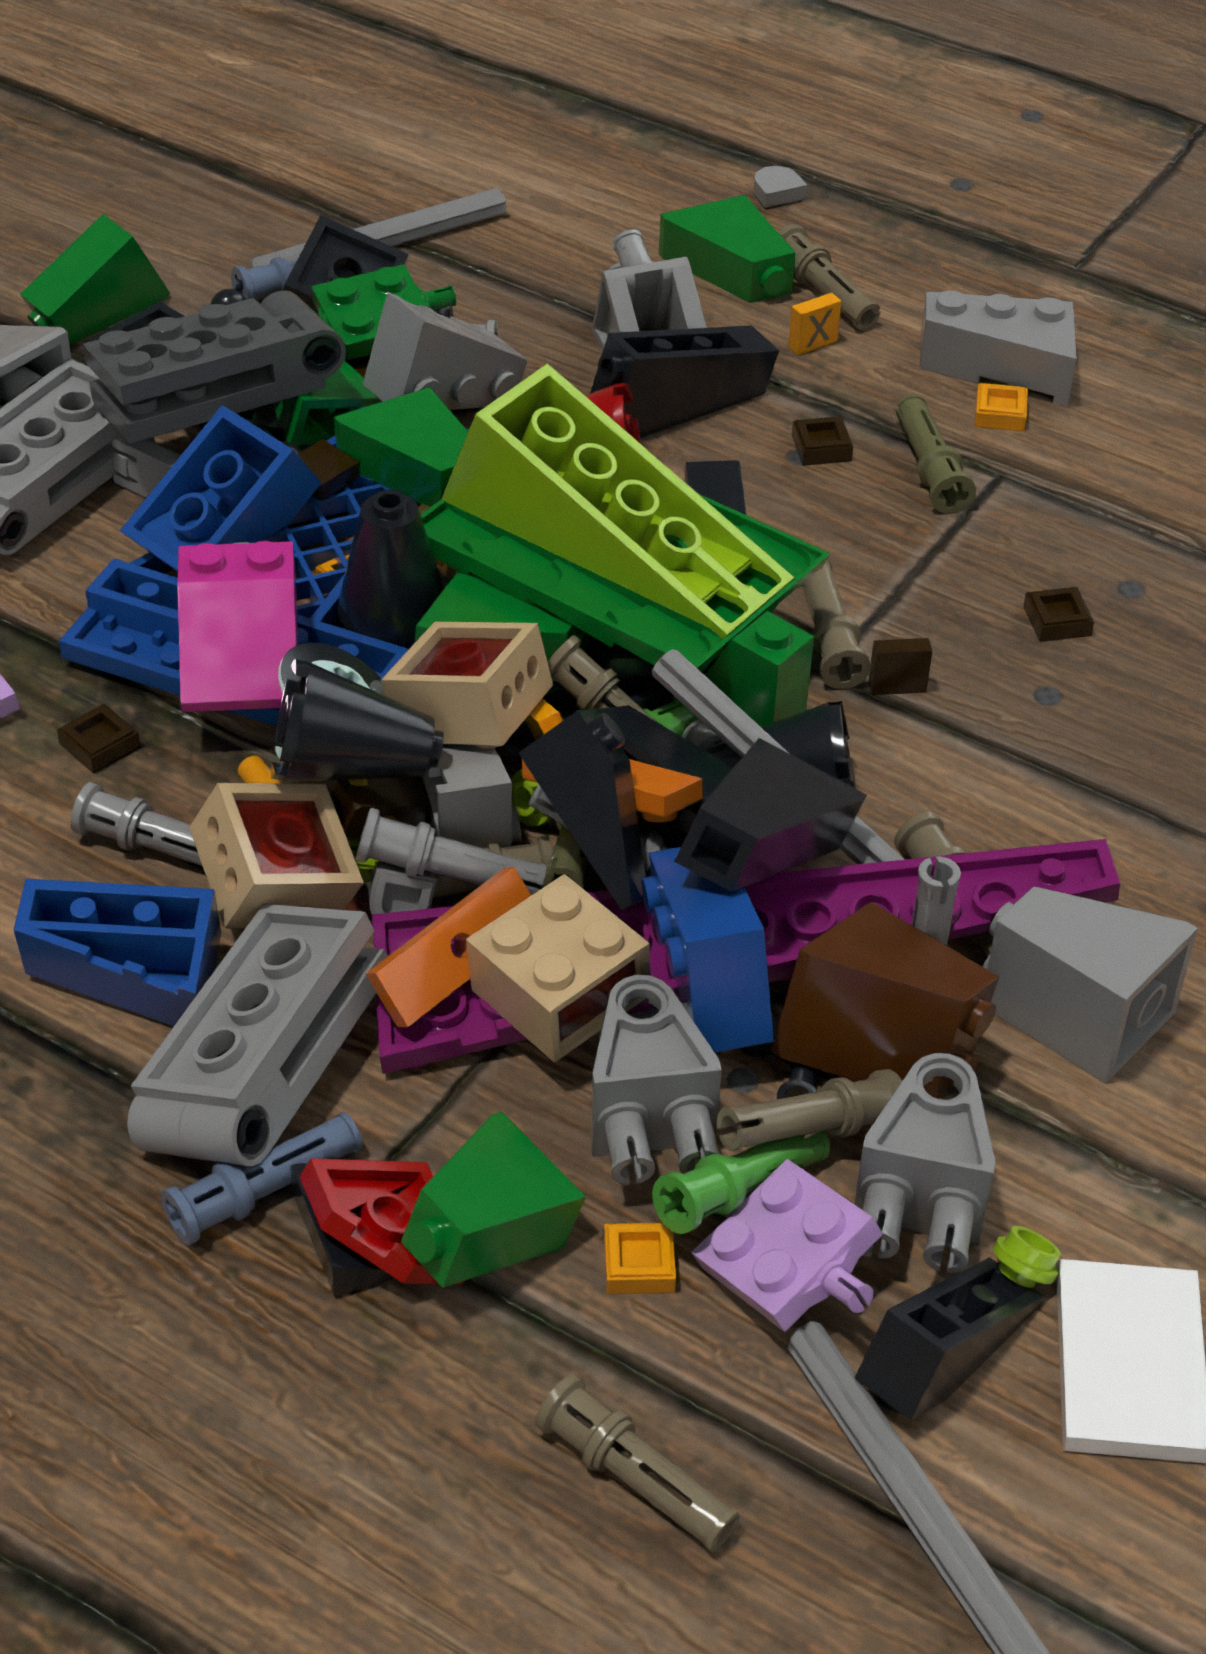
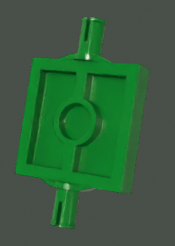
(356, 303)

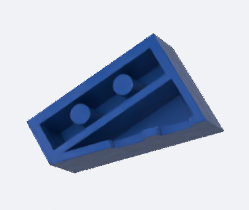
(121, 942)

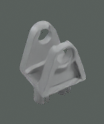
(645, 292)
(652, 1083)
(929, 1164)

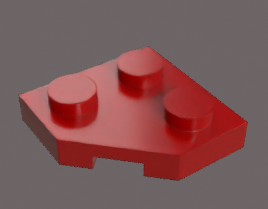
(369, 1209)

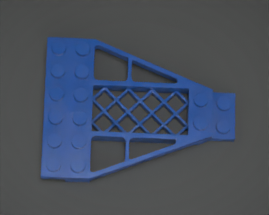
(134, 605)

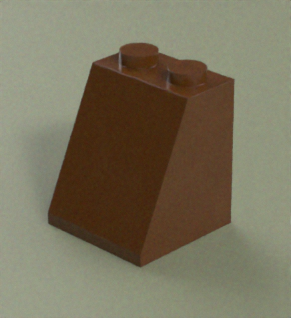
(883, 999)

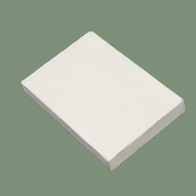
(1131, 1361)

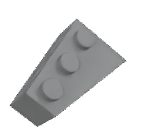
(1001, 339)
(450, 356)
(471, 797)

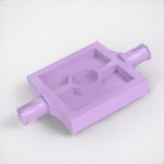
(791, 1247)

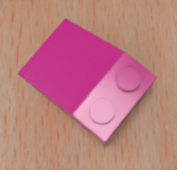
(235, 623)

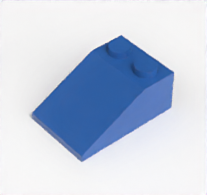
(222, 490)

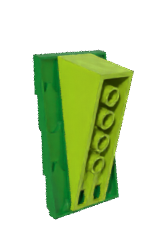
(604, 533)

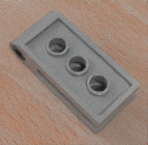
(51, 452)
(256, 1036)

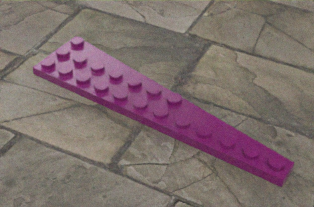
(793, 912)

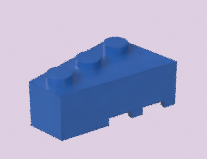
(712, 952)

